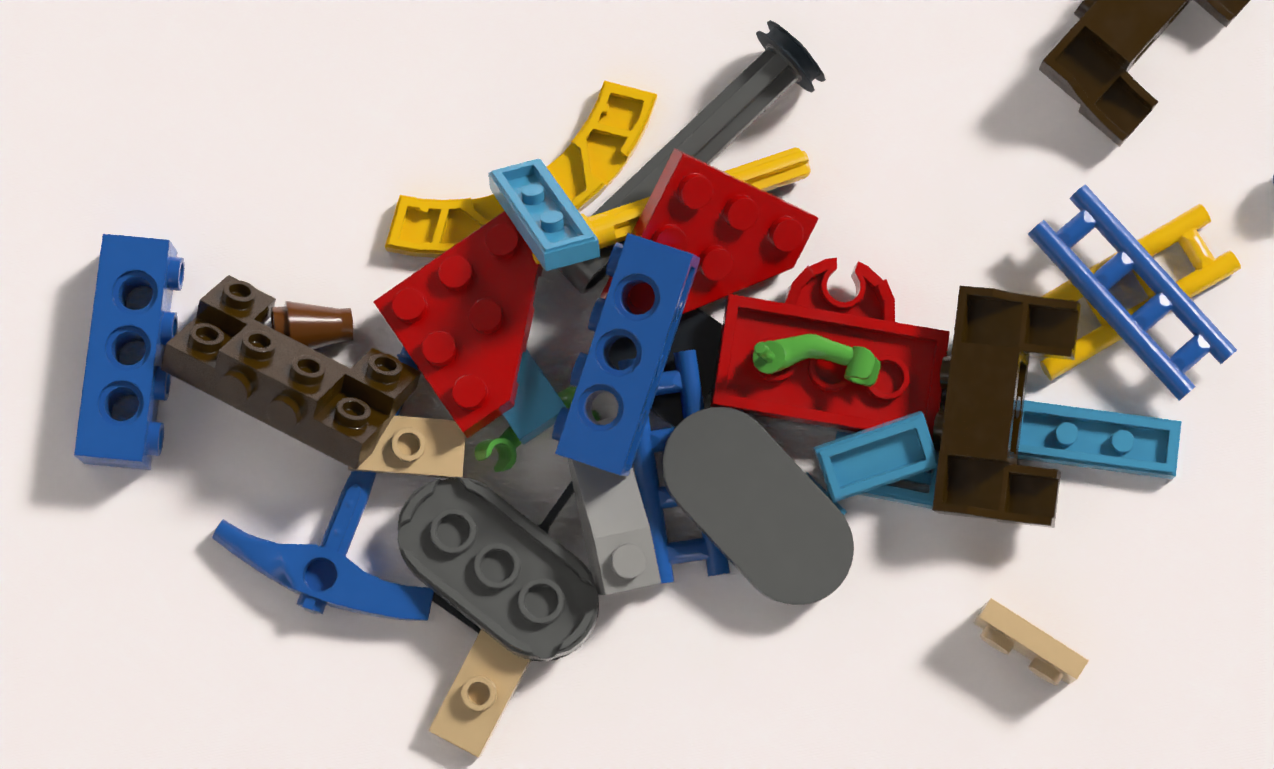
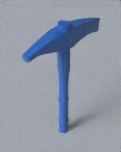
(323, 572)

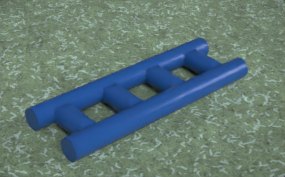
(1167, 292)
(655, 497)

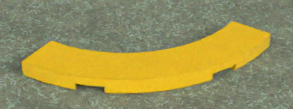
(582, 171)

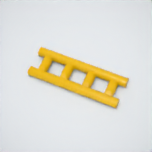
(1206, 274)

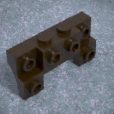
(1105, 44)
(284, 381)
(986, 403)

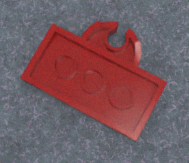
(816, 388)

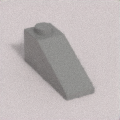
(614, 528)

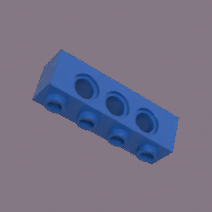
(122, 266)
(616, 443)

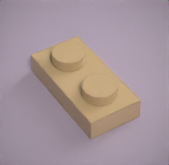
(1049, 656)

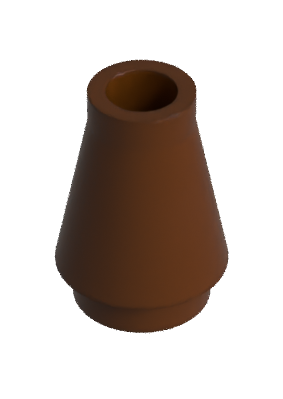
(313, 324)

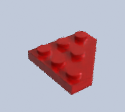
(726, 223)
(469, 321)

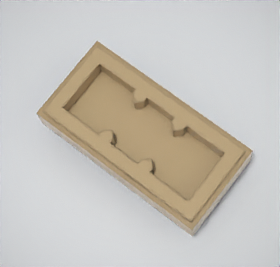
(418, 449)
(479, 695)

